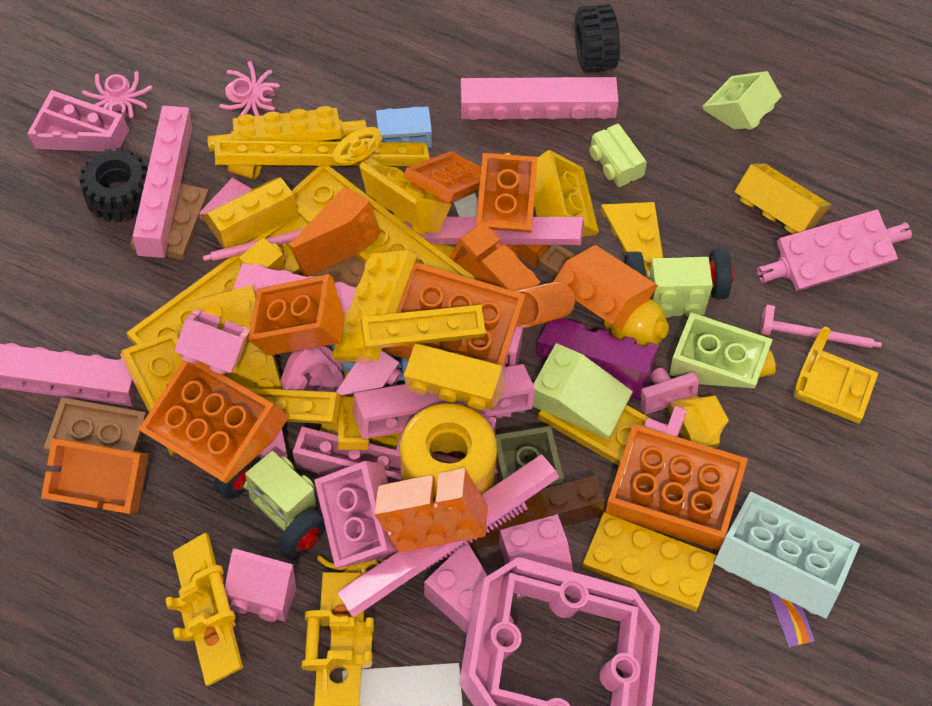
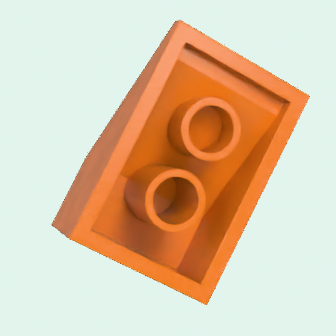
(507, 192)
(336, 233)

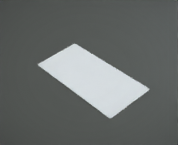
(411, 686)

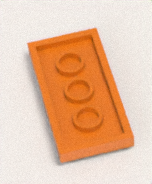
(445, 177)

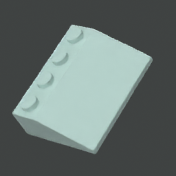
(787, 554)

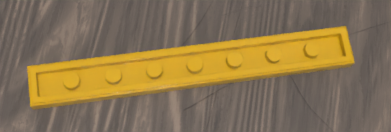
(311, 153)

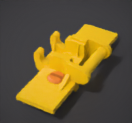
(210, 629)
(349, 644)

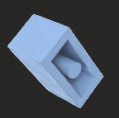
(405, 125)

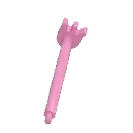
(241, 249)
(769, 324)

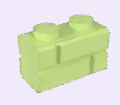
(617, 155)

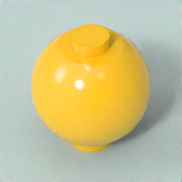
(645, 325)

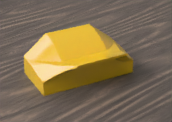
(703, 419)

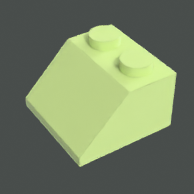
(743, 100)

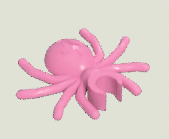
(249, 92)
(118, 94)

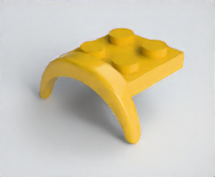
(834, 382)

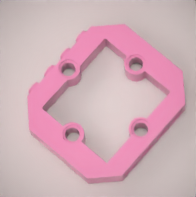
(490, 618)

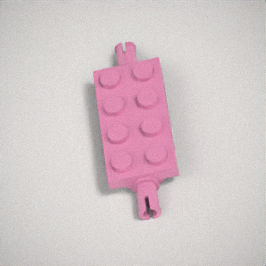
(835, 251)

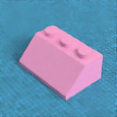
(349, 517)

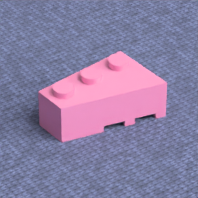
(76, 126)
(453, 587)

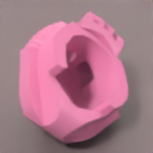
(312, 371)

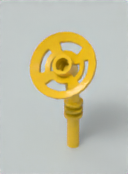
(358, 149)

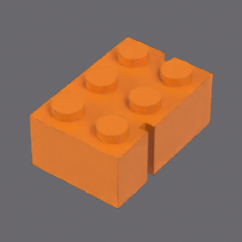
(490, 262)
(95, 476)
(416, 522)

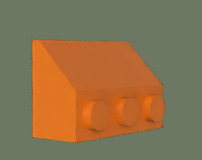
(606, 285)
(297, 316)

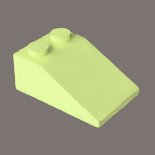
(719, 353)
(580, 392)

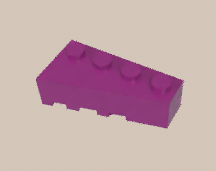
(619, 358)

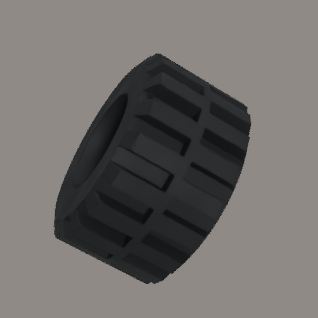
(597, 37)
(108, 169)

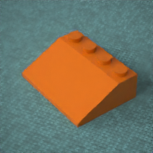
(438, 289)
(212, 420)
(676, 487)

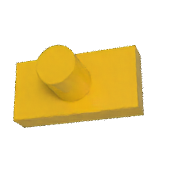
(348, 432)

